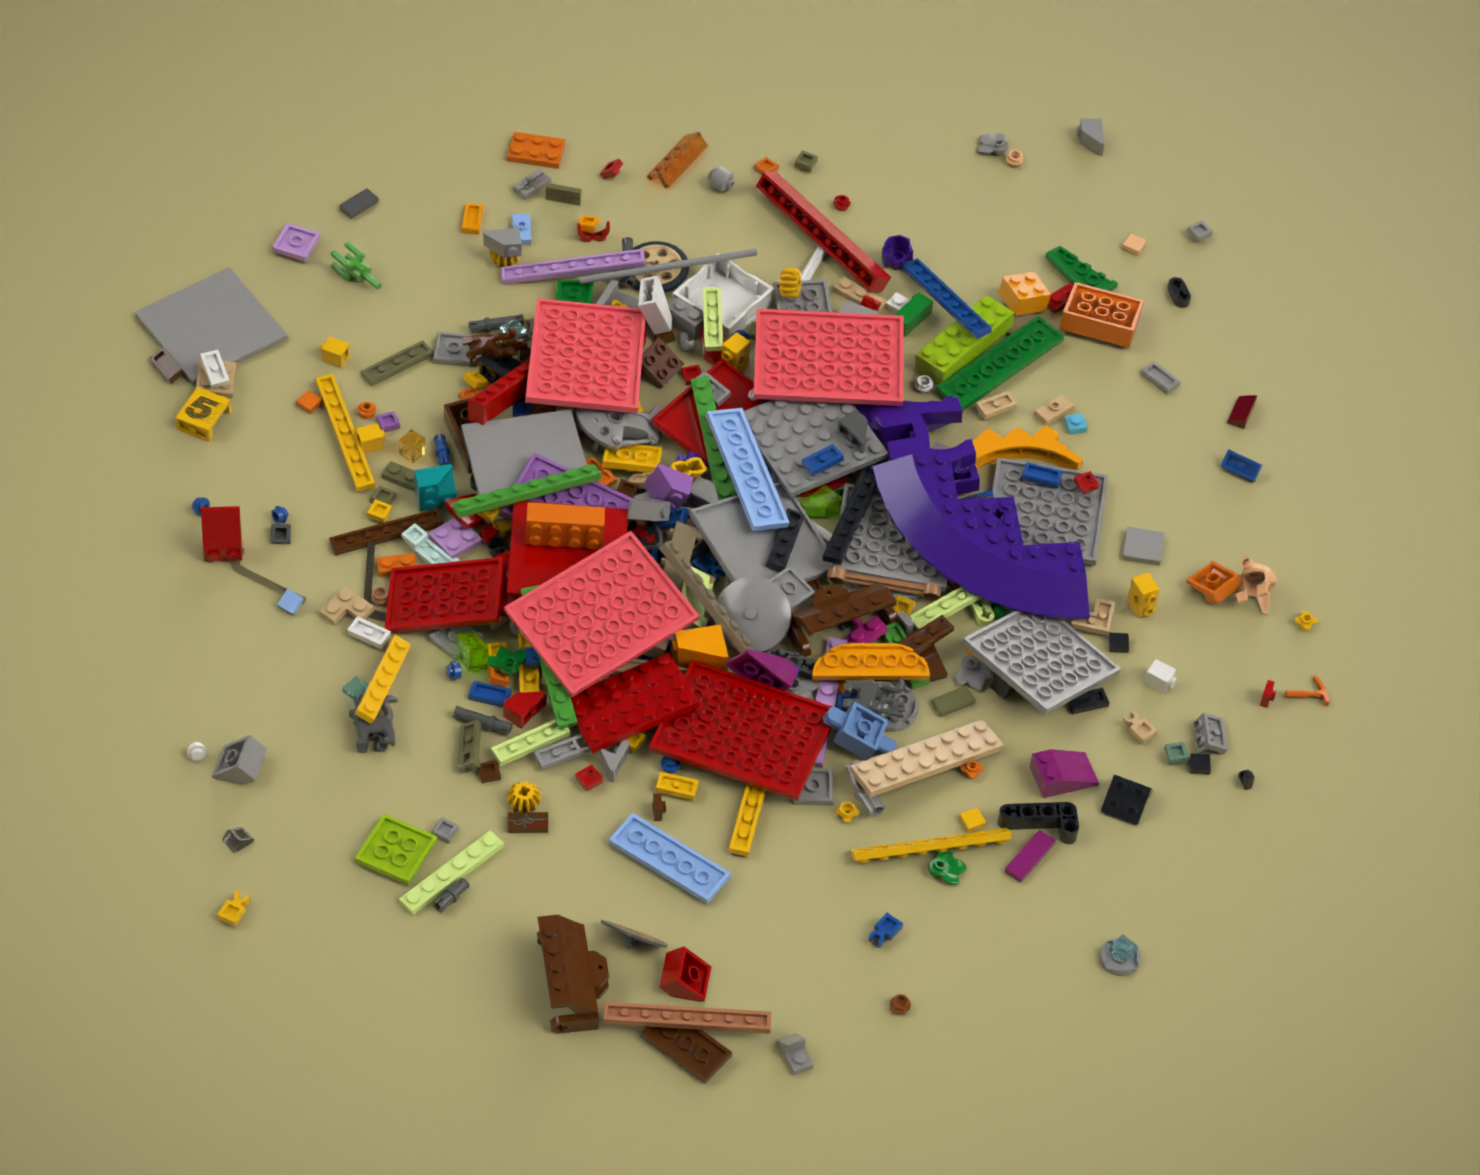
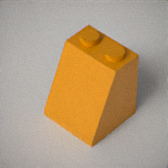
(701, 645)

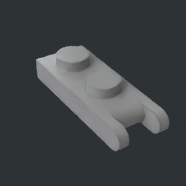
(560, 752)

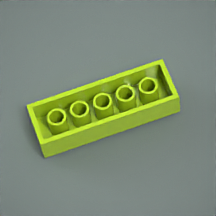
(957, 347)

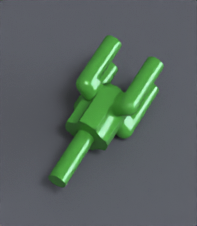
(354, 266)

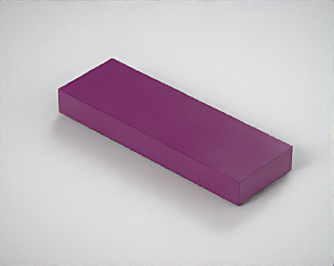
(1030, 856)

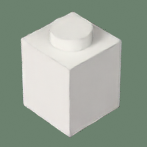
(1160, 676)

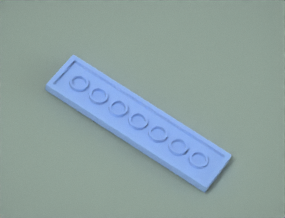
(747, 469)

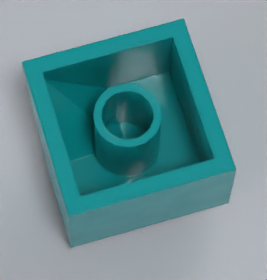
(434, 486)

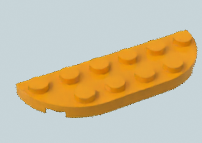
(871, 662)

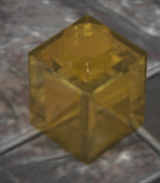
(412, 446)

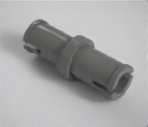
(451, 894)

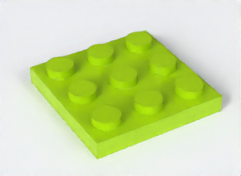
(396, 849)

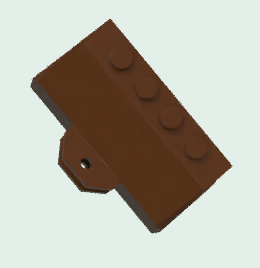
(837, 609)
(572, 973)

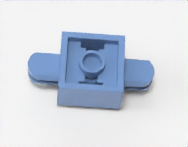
(865, 723)

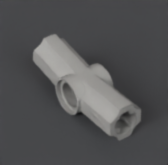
(874, 804)

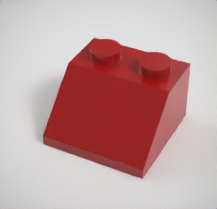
(685, 975)

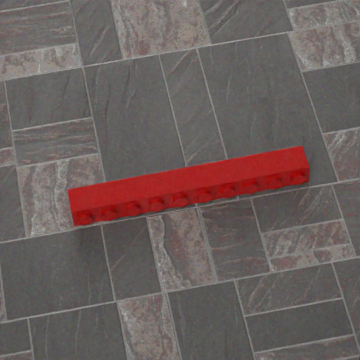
(823, 231)

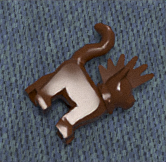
(487, 345)

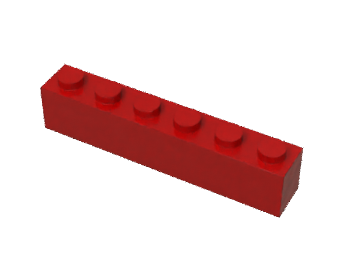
(499, 395)

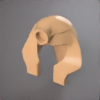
(1257, 582)

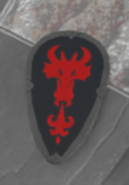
(647, 534)
(634, 936)

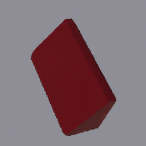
(1242, 410)

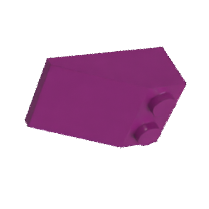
(764, 668)
(1062, 771)

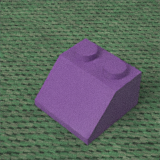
(669, 485)

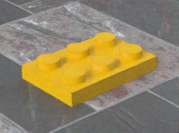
(633, 458)

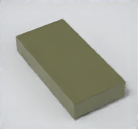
(953, 701)

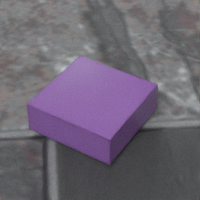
(388, 421)

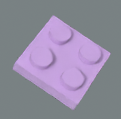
(296, 242)
(454, 538)

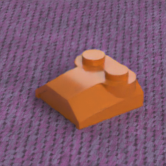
(1214, 582)

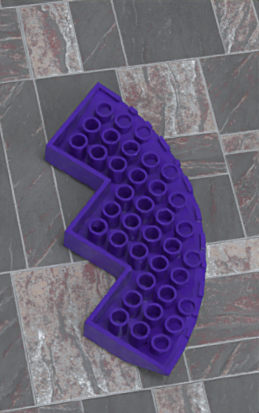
(980, 540)

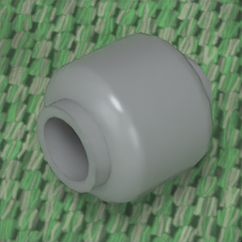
(721, 178)

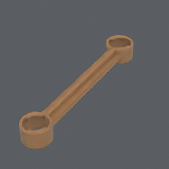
(840, 576)

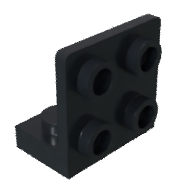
(495, 369)
(1126, 799)

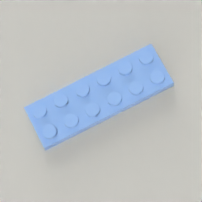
(669, 858)

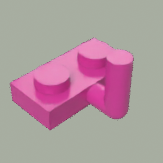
(866, 632)

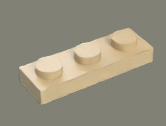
(855, 292)

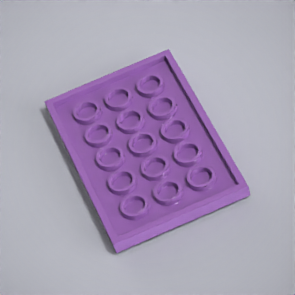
(586, 495)

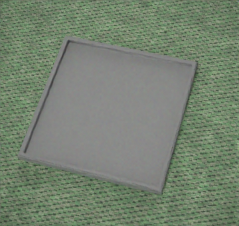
(210, 317)
(504, 447)
(746, 551)

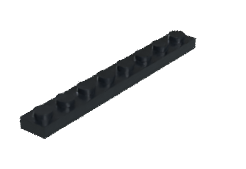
(851, 516)

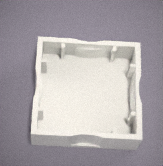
(740, 293)

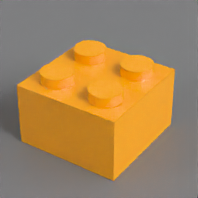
(1024, 293)

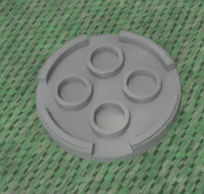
(911, 708)

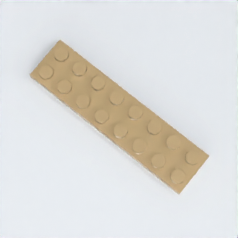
(926, 758)

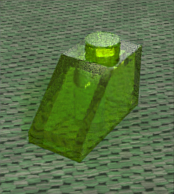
(822, 504)
(472, 651)

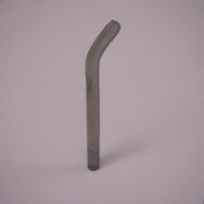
(257, 578)
(378, 615)

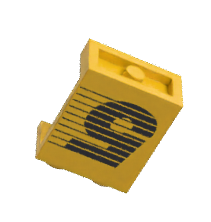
(202, 413)

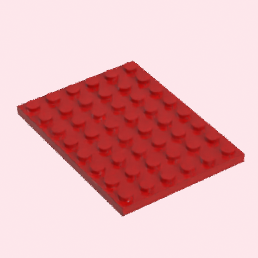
(746, 731)

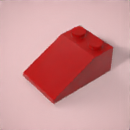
(221, 533)

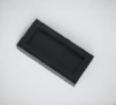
(1089, 701)

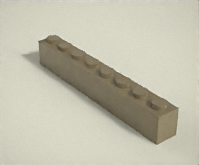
(684, 537)

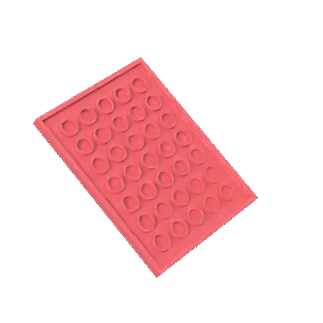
(586, 356)
(829, 357)
(601, 613)

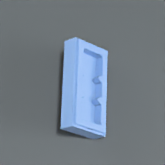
(523, 222)

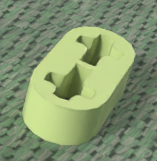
(978, 612)

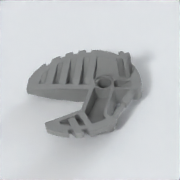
(609, 426)

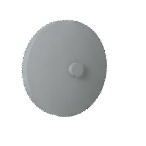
(759, 611)

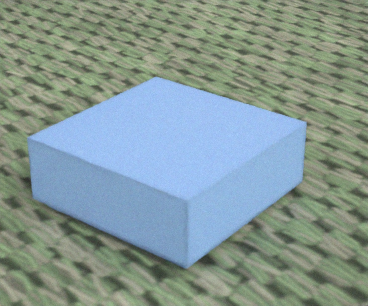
(290, 601)

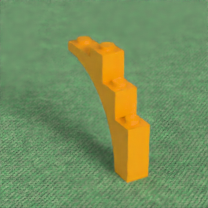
(1019, 444)

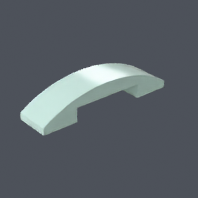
(418, 541)

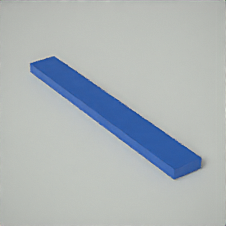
(947, 298)

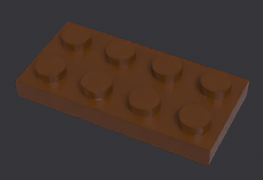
(690, 1049)

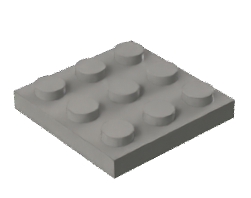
(812, 297)

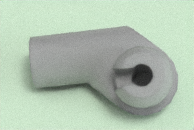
(686, 345)

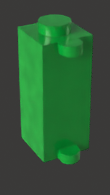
(915, 312)

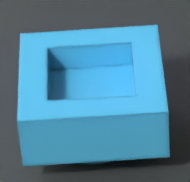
(1075, 423)

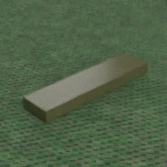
(397, 363)

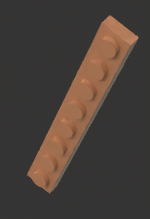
(687, 1017)

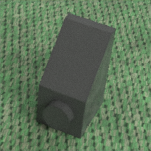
(854, 429)

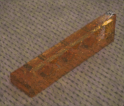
(678, 159)

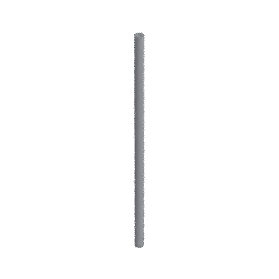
(667, 266)

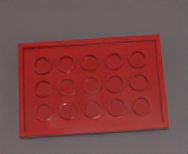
(445, 595)
(632, 702)

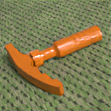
(1322, 692)

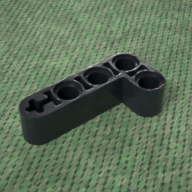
(1060, 815)

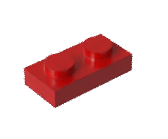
(1059, 298)

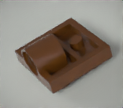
(660, 362)

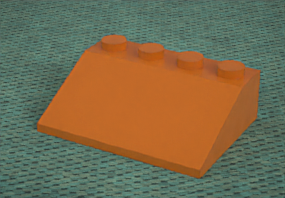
(1101, 314)

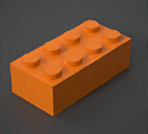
(565, 525)

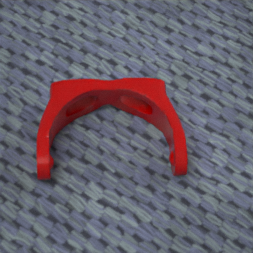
(604, 233)

